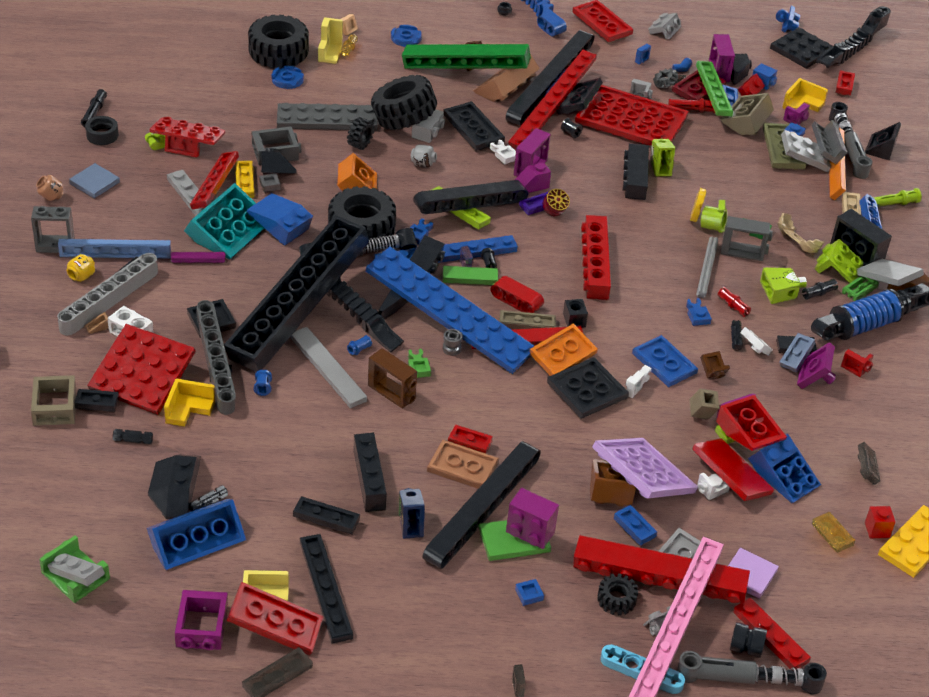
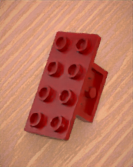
(186, 137)

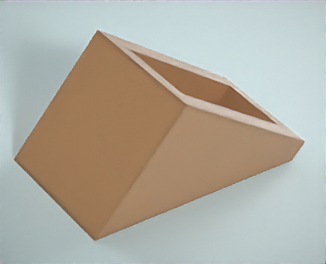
(98, 324)

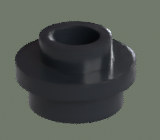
(504, 8)

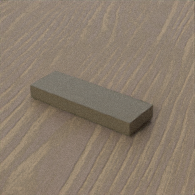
(526, 320)

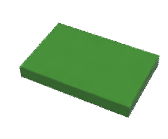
(503, 545)

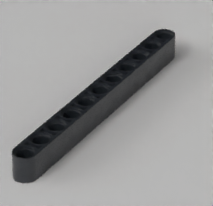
(535, 92)

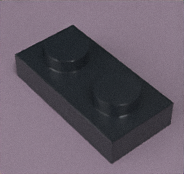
(96, 400)

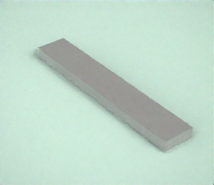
(328, 367)

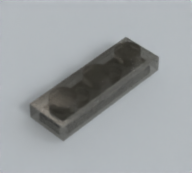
(277, 674)

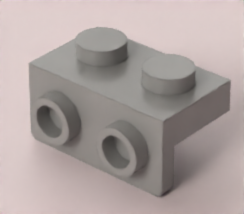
(666, 23)

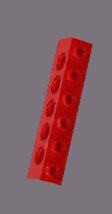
(596, 257)

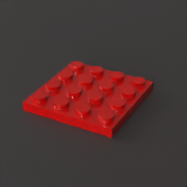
(142, 368)

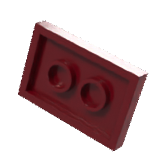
(692, 87)

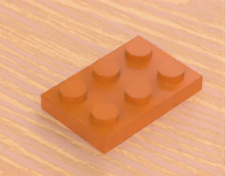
(563, 350)

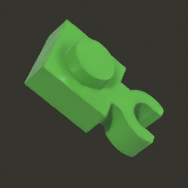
(419, 363)

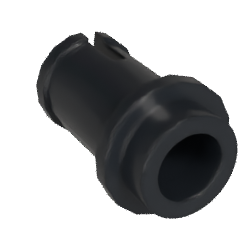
(487, 255)

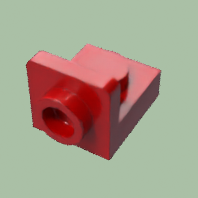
(856, 364)

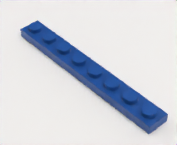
(499, 245)

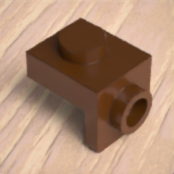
(714, 365)

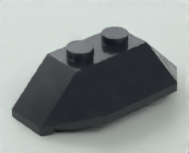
(174, 484)

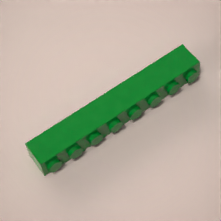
(466, 56)

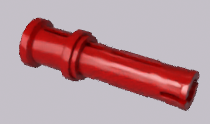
(701, 104)

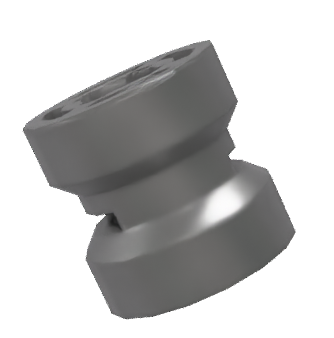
(452, 342)

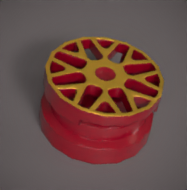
(555, 202)

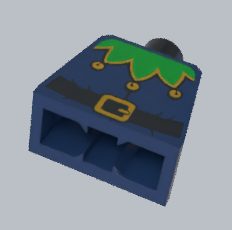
(411, 504)

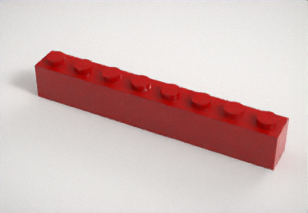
(656, 568)

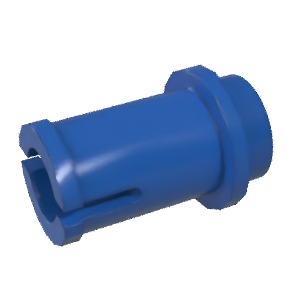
(356, 346)

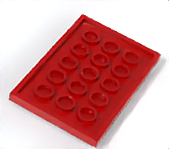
(632, 116)

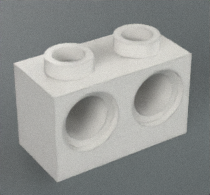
(126, 316)

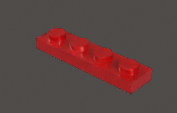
(776, 638)

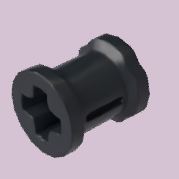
(572, 128)

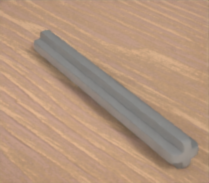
(707, 267)

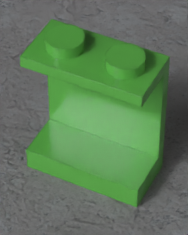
(70, 588)

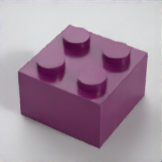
(532, 518)

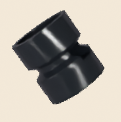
(748, 639)

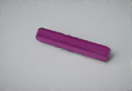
(198, 257)

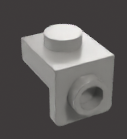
(641, 88)

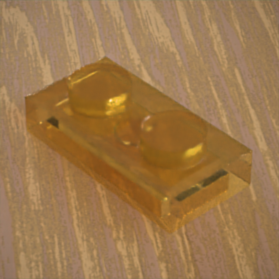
(833, 532)

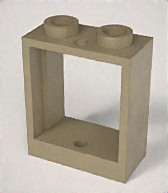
(64, 412)

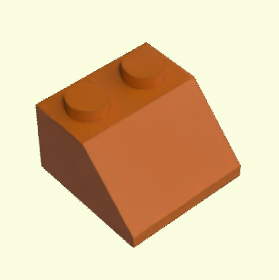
(354, 173)

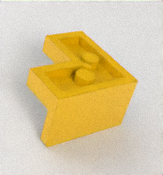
(805, 92)
(188, 398)

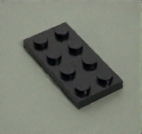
(473, 125)

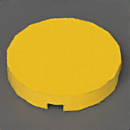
(698, 205)

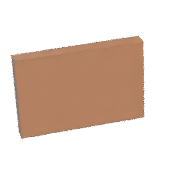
(462, 464)

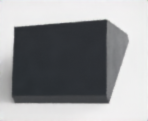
(883, 142)

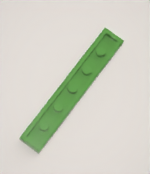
(714, 88)

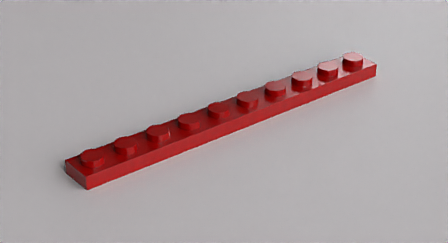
(554, 97)

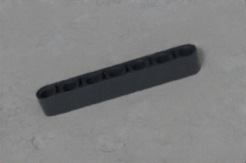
(470, 197)

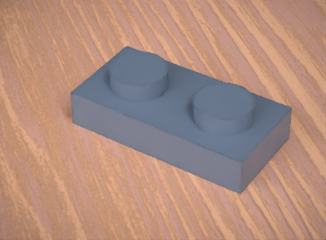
(797, 352)

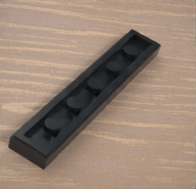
(326, 588)

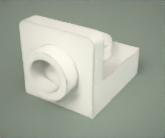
(711, 486)

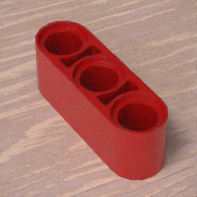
(517, 295)

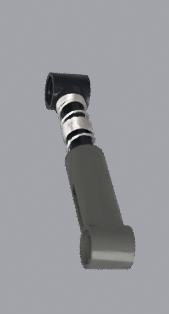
(855, 151)
(695, 667)

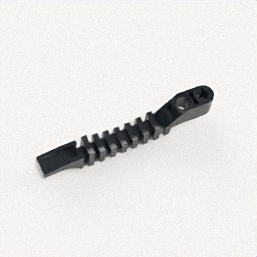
(842, 51)
(366, 315)

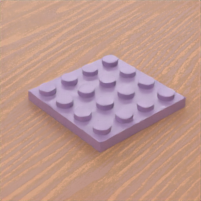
(644, 467)

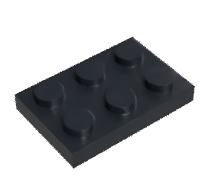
(580, 96)

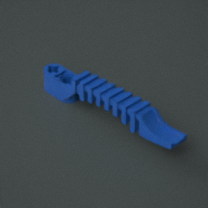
(546, 18)

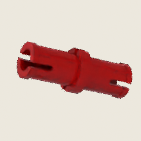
(734, 301)

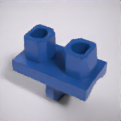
(789, 20)

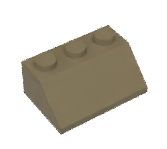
(749, 113)

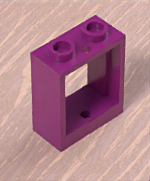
(722, 56)
(532, 150)
(201, 602)

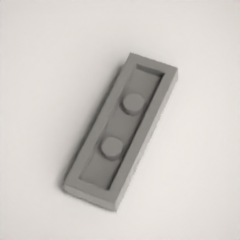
(76, 569)

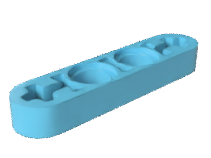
(613, 663)

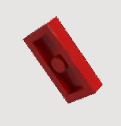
(845, 83)
(751, 86)
(470, 438)

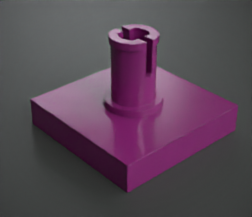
(817, 366)

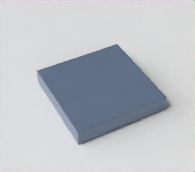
(94, 180)

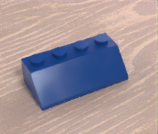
(196, 533)

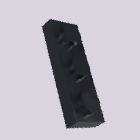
(326, 515)

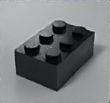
(861, 236)

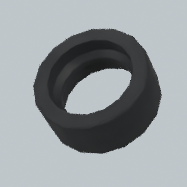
(101, 138)

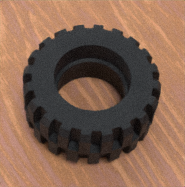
(278, 41)
(404, 102)
(366, 208)

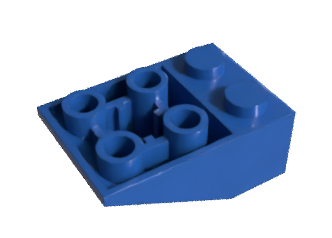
(785, 469)

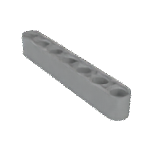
(107, 294)

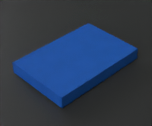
(665, 361)

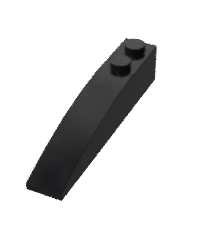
(425, 256)

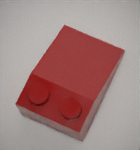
(749, 423)

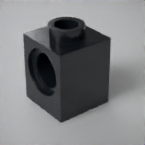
(575, 312)

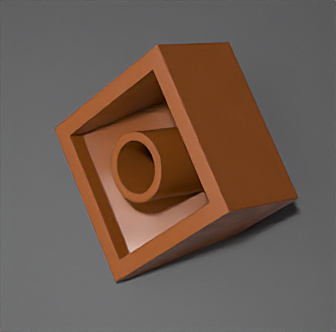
(609, 485)

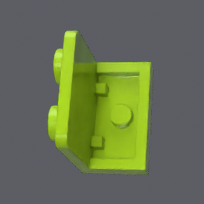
(841, 259)

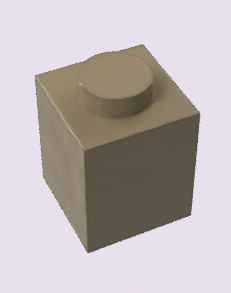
(704, 403)

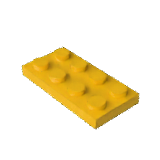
(910, 544)

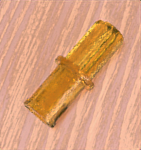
(349, 44)

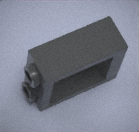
(274, 136)
(49, 243)
(746, 250)

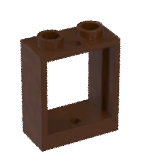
(384, 362)

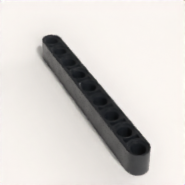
(481, 505)

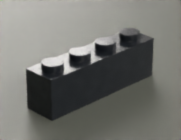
(636, 171)
(369, 472)

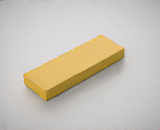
(244, 177)

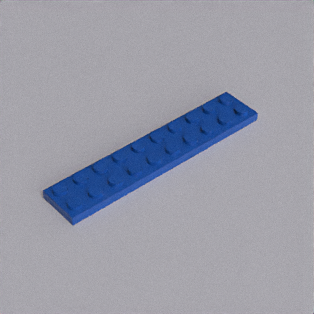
(450, 309)

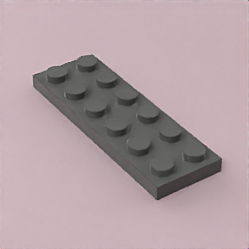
(322, 116)

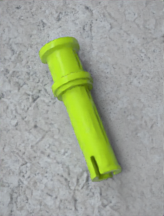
(903, 198)

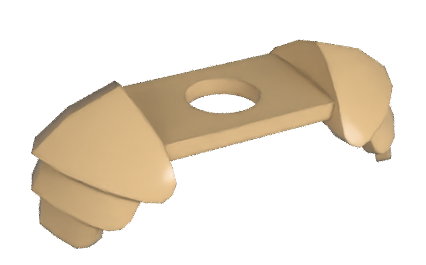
(786, 227)

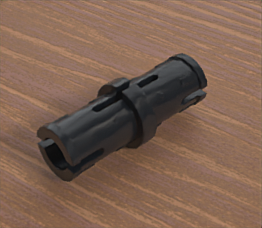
(820, 289)

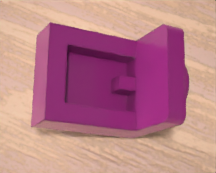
(797, 115)

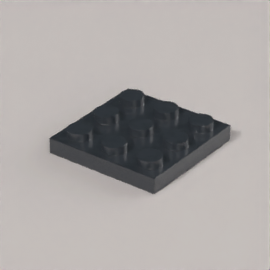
(800, 47)
(587, 387)

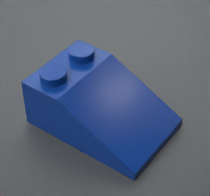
(281, 217)

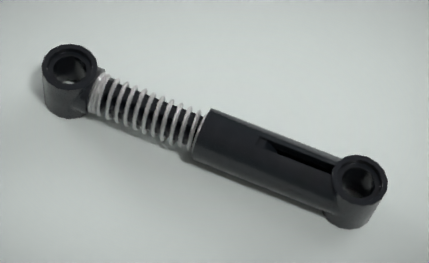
(403, 240)

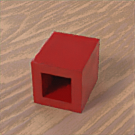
(880, 522)

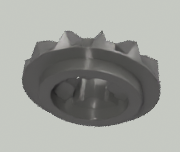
(662, 82)

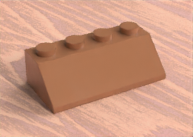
(506, 82)

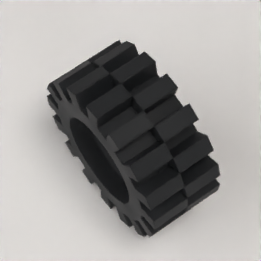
(360, 133)
(614, 603)

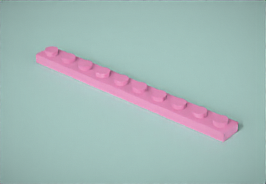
(677, 619)

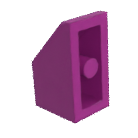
(535, 177)

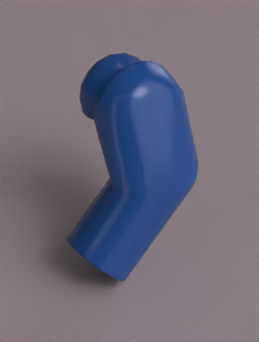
(684, 66)

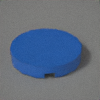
(406, 35)
(287, 77)

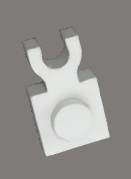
(504, 153)
(758, 344)
(635, 382)

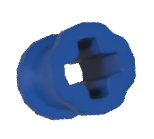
(262, 386)

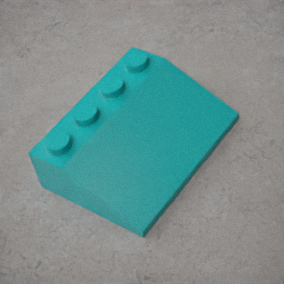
(225, 223)

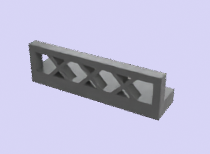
(830, 141)

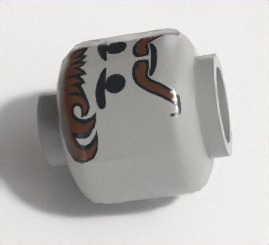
(423, 156)

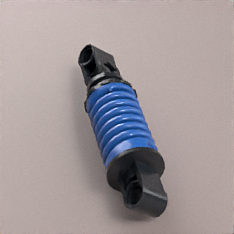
(870, 312)

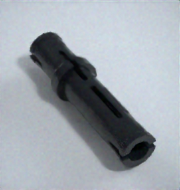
(95, 104)

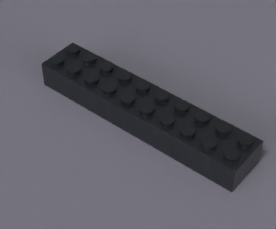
(296, 294)

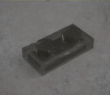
(869, 465)

